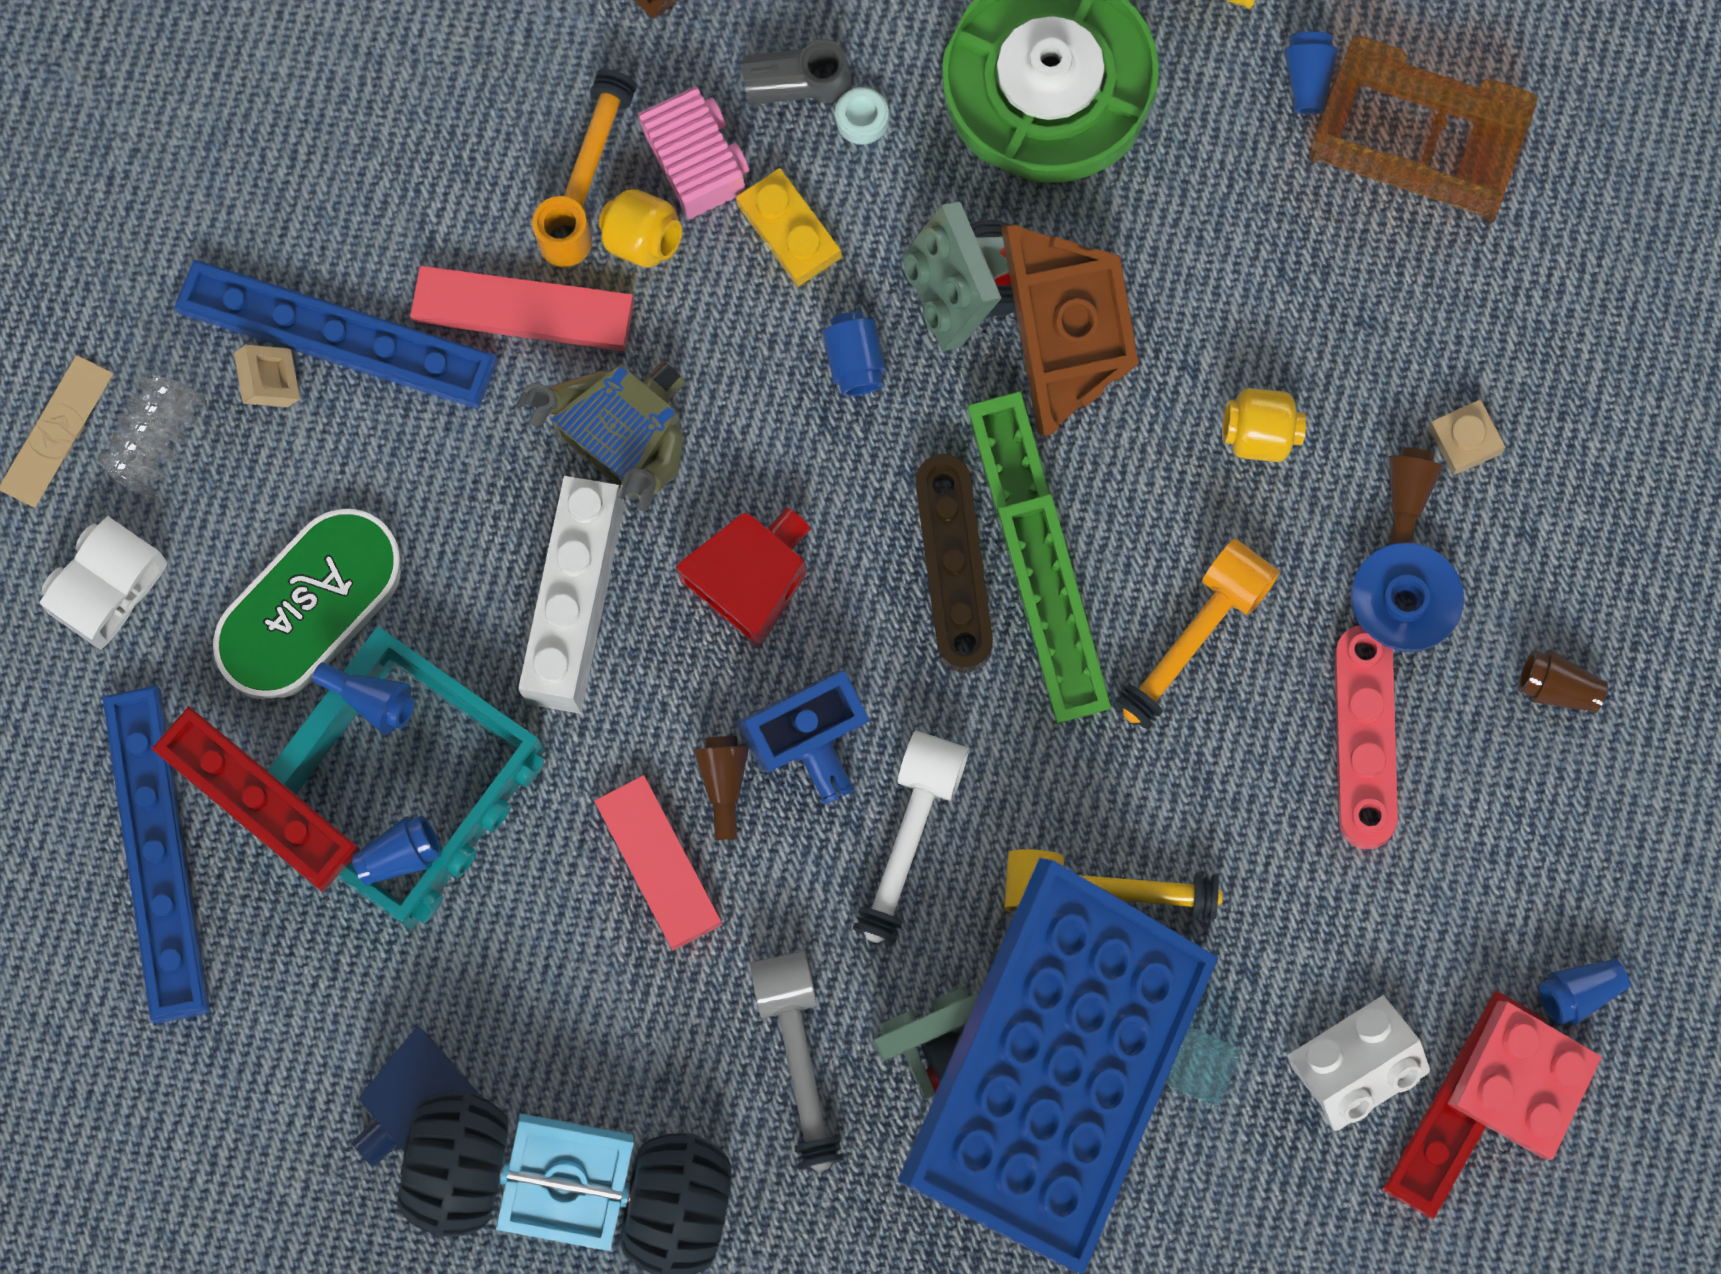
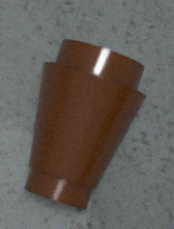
(1560, 683)

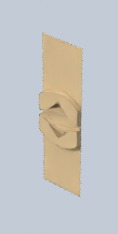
(55, 431)

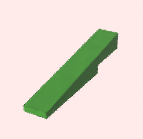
(1038, 557)

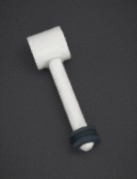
(932, 771)

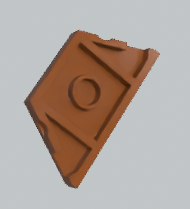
(1069, 321)

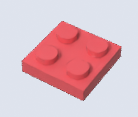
(1525, 1080)

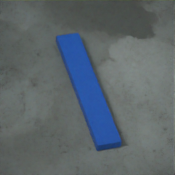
(336, 334)
(155, 857)

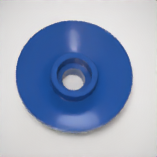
(1410, 572)

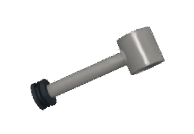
(784, 990)

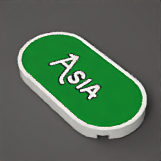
(307, 604)

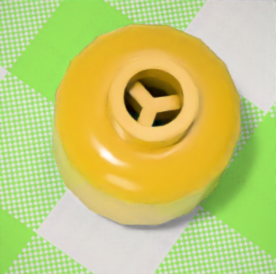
(640, 228)
(1263, 425)

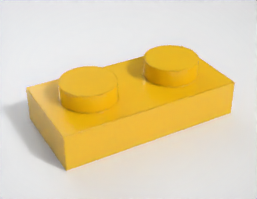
(788, 227)

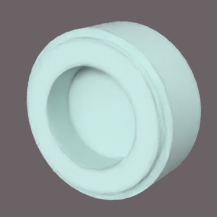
(862, 115)

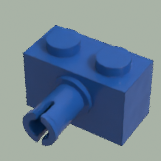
(805, 729)

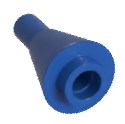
(378, 700)

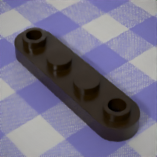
(954, 563)

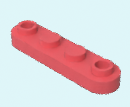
(1365, 739)

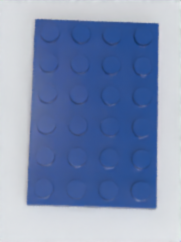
(1059, 1067)

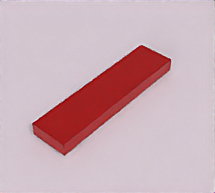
(255, 799)
(1443, 1135)

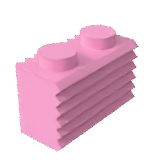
(693, 151)

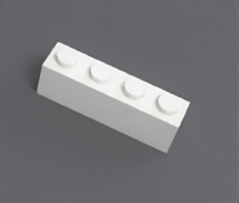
(572, 595)

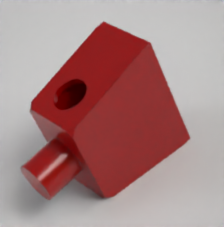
(749, 571)

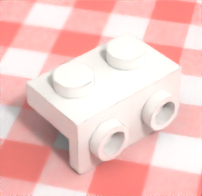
(1360, 1063)

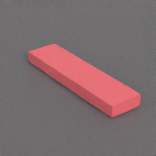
(522, 308)

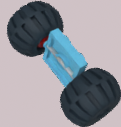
(564, 1183)

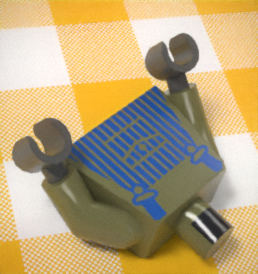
(617, 425)

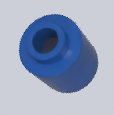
(854, 354)

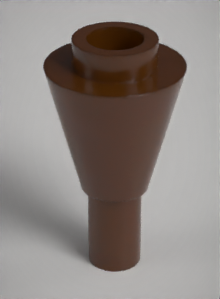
(1412, 482)
(722, 772)

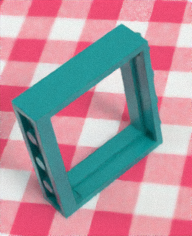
(334, 716)

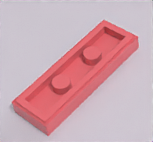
(658, 863)

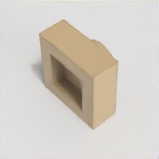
(266, 376)
(1466, 437)

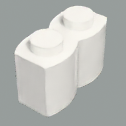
(102, 581)

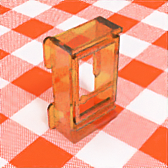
(1496, 108)

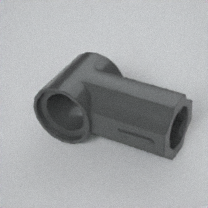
(790, 74)

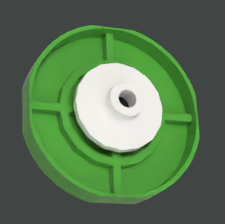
(1050, 84)

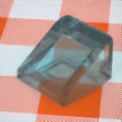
(1203, 1067)

